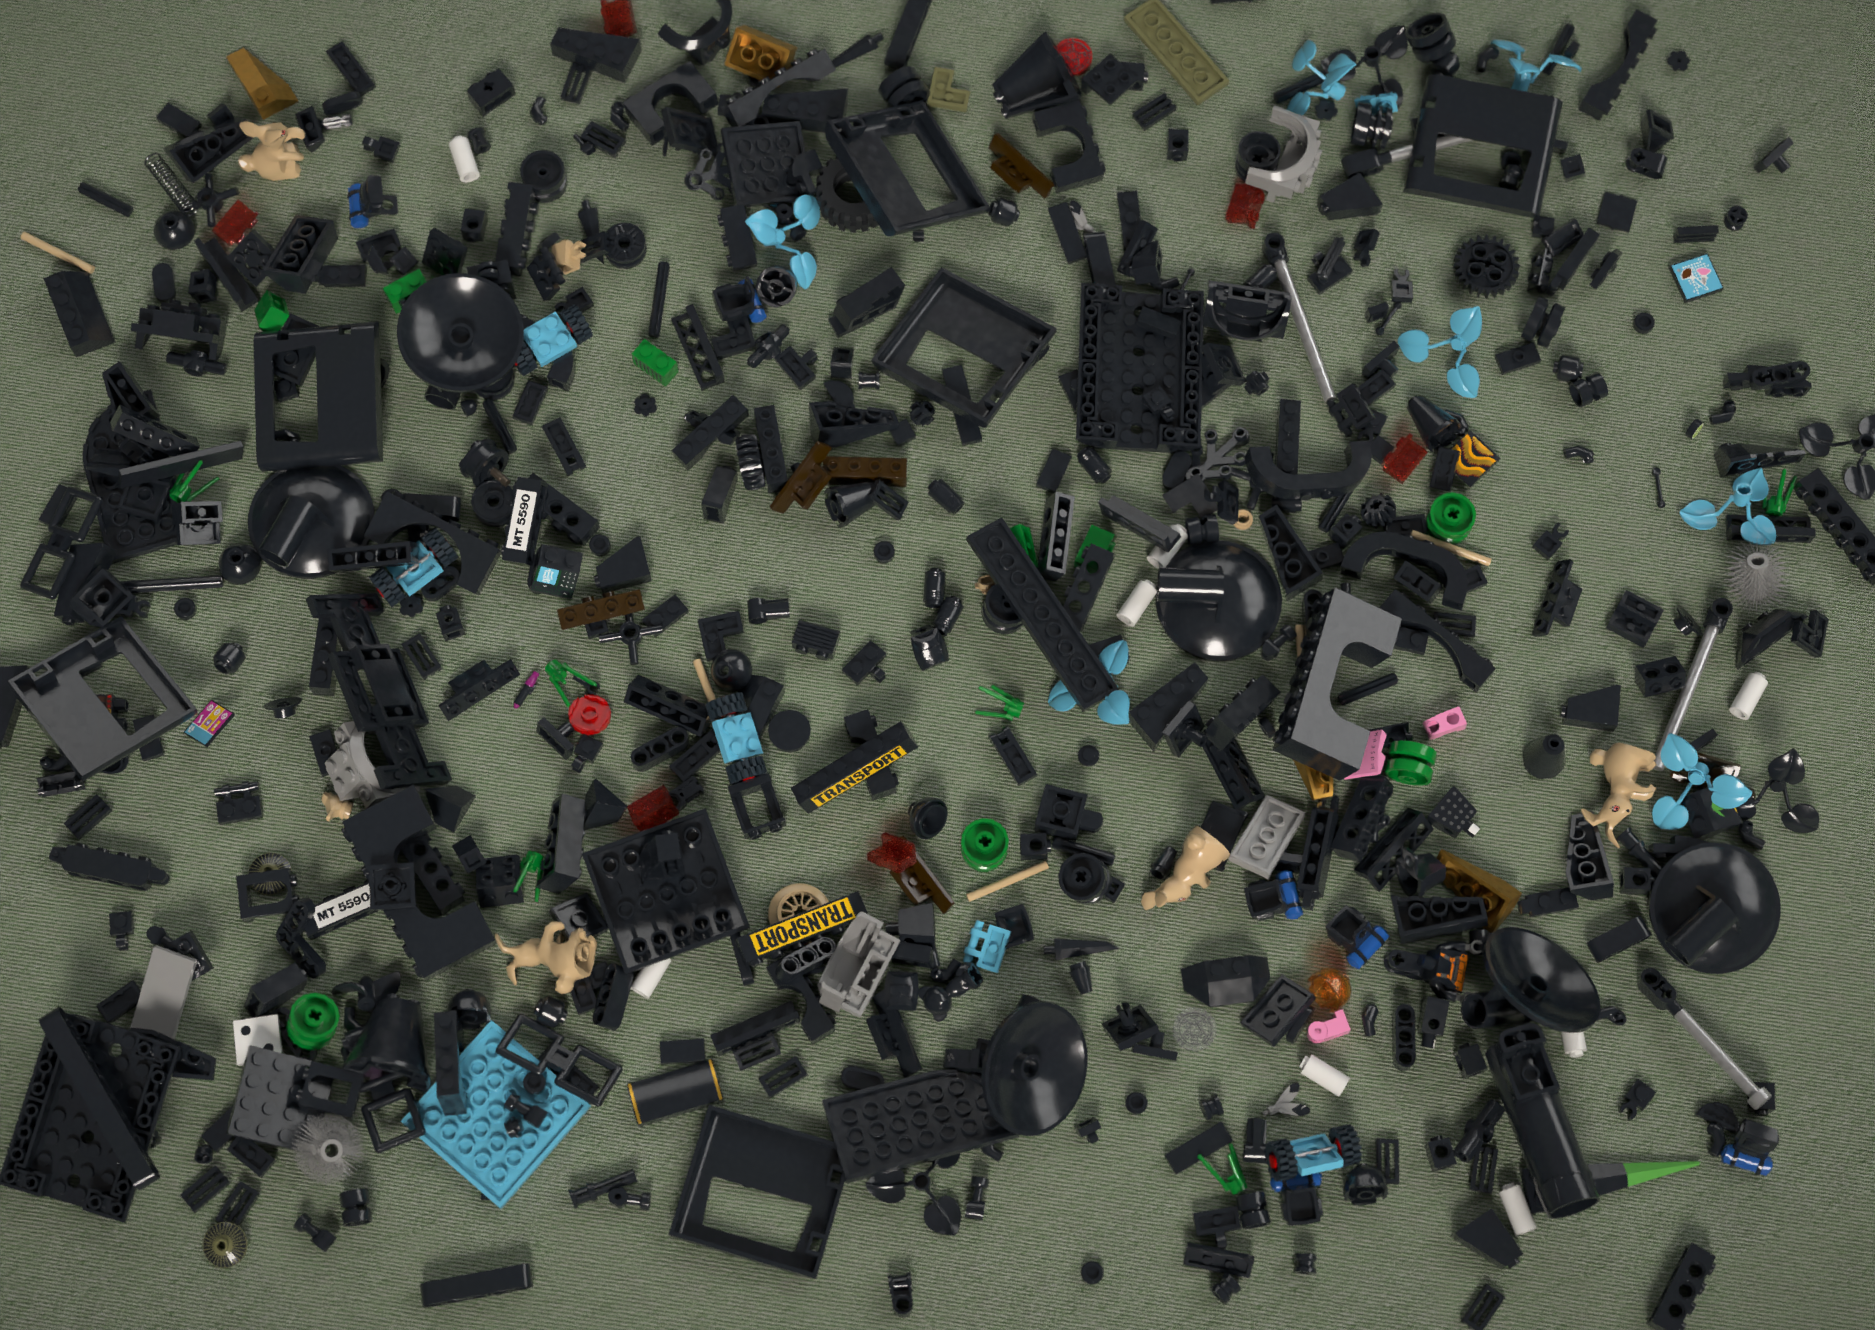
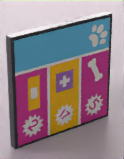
(209, 723)

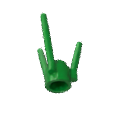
(182, 491)
(1776, 505)
(558, 673)
(1012, 707)
(530, 863)
(1236, 1181)

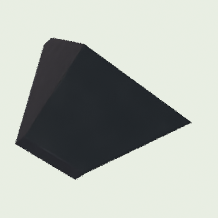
(1655, 130)
(449, 805)
(602, 806)

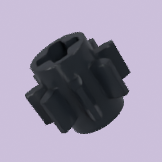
(1257, 383)
(922, 413)

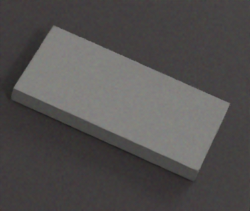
(1267, 836)
(164, 991)

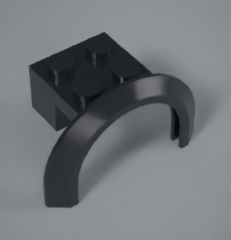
(707, 40)

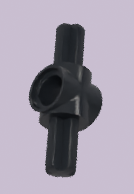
(768, 346)
(196, 363)

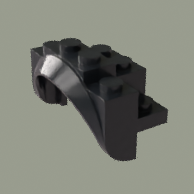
(1246, 310)
(181, 322)

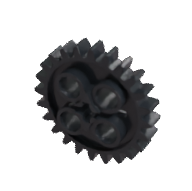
(1490, 251)

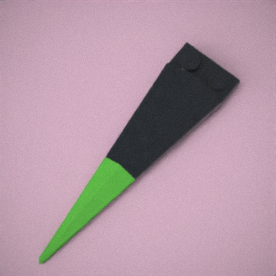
(1610, 1177)

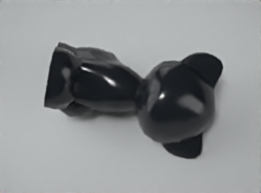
(939, 1001)

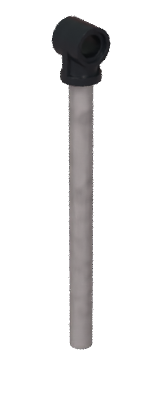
(1278, 258)
(1713, 624)

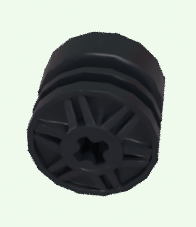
(1371, 125)
(1258, 151)

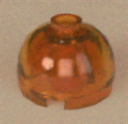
(1330, 988)

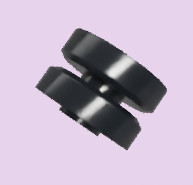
(1430, 37)
(903, 87)
(546, 174)
(1545, 323)
(999, 614)
(1097, 878)

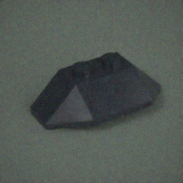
(1765, 633)
(1226, 980)

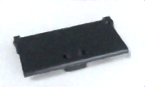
(1224, 825)

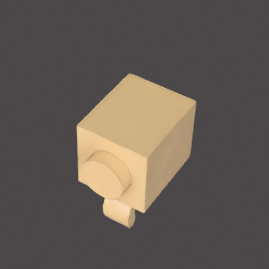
(568, 255)

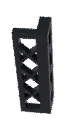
(227, 273)
(705, 345)
(1139, 523)
(1783, 534)
(1231, 778)
(1392, 844)
(755, 1027)

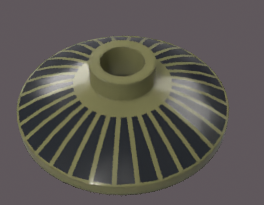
(269, 861)
(234, 1240)

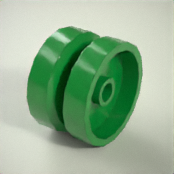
(1451, 518)
(1410, 763)
(984, 832)
(312, 1021)

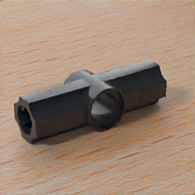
(1479, 1131)

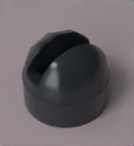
(468, 406)
(200, 1152)

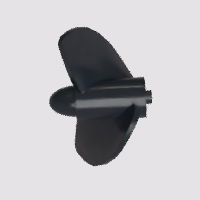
(370, 991)

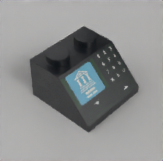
(556, 571)

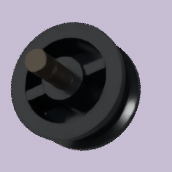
(485, 463)

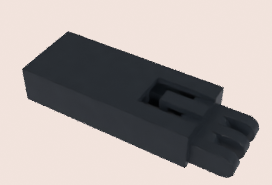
(1573, 261)

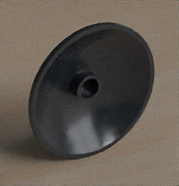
(459, 335)
(304, 515)
(1218, 600)
(1714, 908)
(1532, 983)
(1034, 1067)

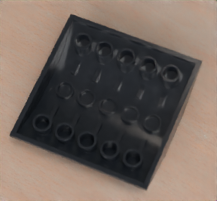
(670, 913)

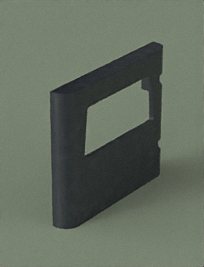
(1489, 116)
(881, 179)
(974, 323)
(346, 397)
(74, 714)
(770, 1161)

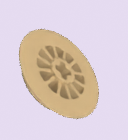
(791, 891)

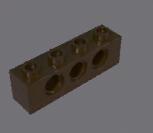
(866, 469)

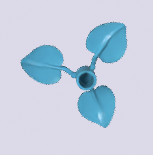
(1337, 69)
(1522, 74)
(764, 224)
(1467, 326)
(1746, 488)
(1116, 705)
(1679, 754)

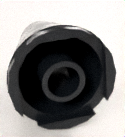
(1433, 423)
(849, 501)
(1545, 756)

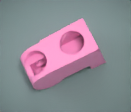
(1445, 723)
(1321, 1032)

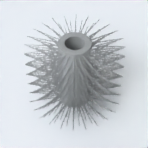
(1757, 577)
(334, 1156)

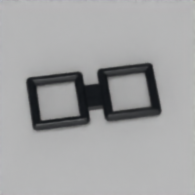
(60, 542)
(559, 1060)
(384, 1094)

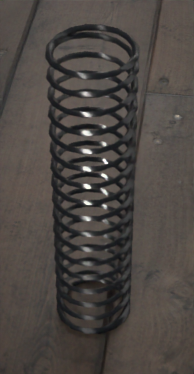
(164, 187)

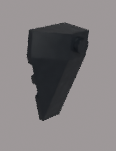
(843, 425)
(1746, 457)
(762, 699)
(1587, 863)
(191, 1061)

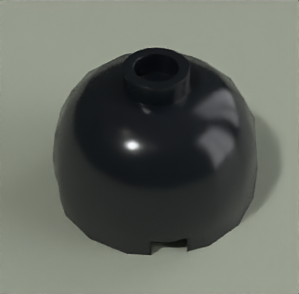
(776, 286)
(471, 1008)
(1364, 1185)

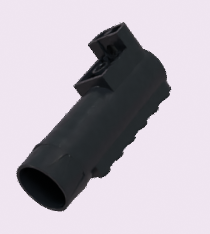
(1541, 1122)

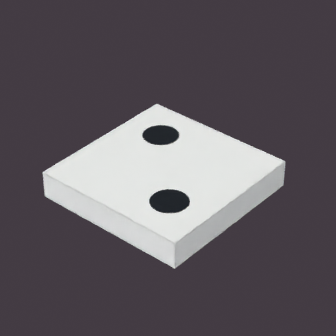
(258, 1032)

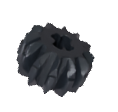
(1378, 510)

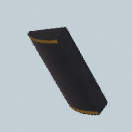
(675, 1093)

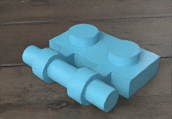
(993, 947)

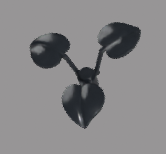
(1389, 43)
(1858, 480)
(1782, 770)
(940, 1217)

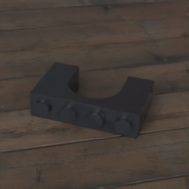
(682, 81)
(1072, 119)
(448, 1044)

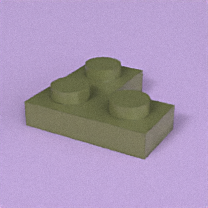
(943, 95)

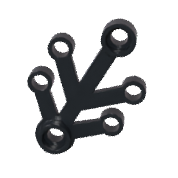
(715, 173)
(1217, 458)

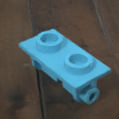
(1385, 100)

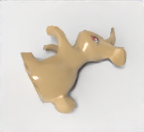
(273, 156)
(1621, 769)
(1199, 855)
(565, 960)

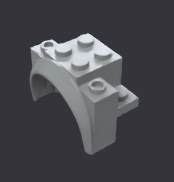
(1297, 162)
(352, 769)
(857, 965)

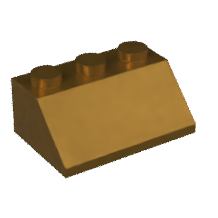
(758, 53)

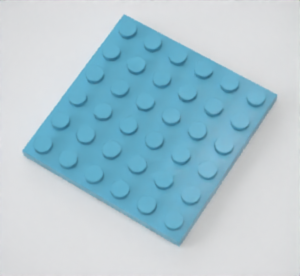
(478, 1140)

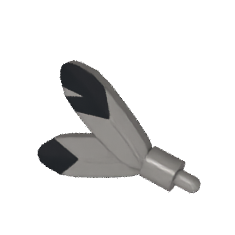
(1079, 218)
(1284, 1106)

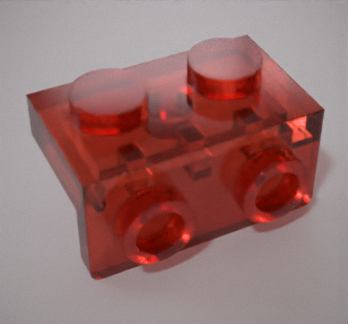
(618, 18)
(1245, 205)
(234, 223)
(1404, 459)
(652, 809)
(893, 853)

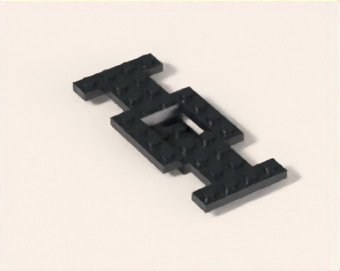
(397, 705)

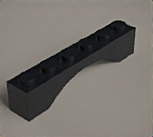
(1600, 95)
(746, 106)
(1471, 667)

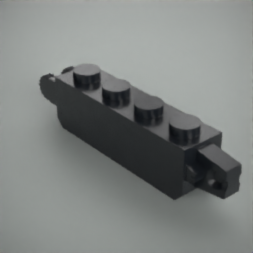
(1317, 852)
(108, 867)

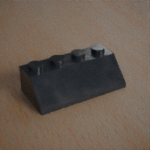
(301, 253)
(79, 311)

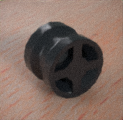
(1740, 216)
(1211, 1106)
(1305, 1263)

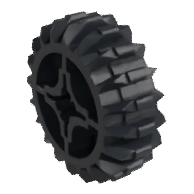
(750, 462)

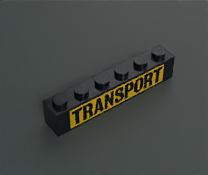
(854, 767)
(799, 929)

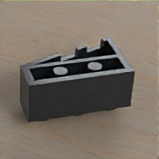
(870, 300)

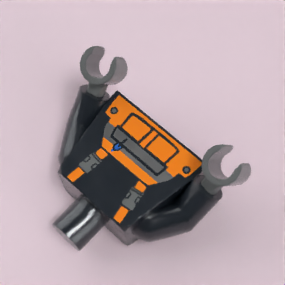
(1446, 968)

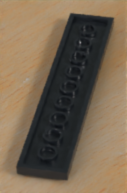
(1042, 614)

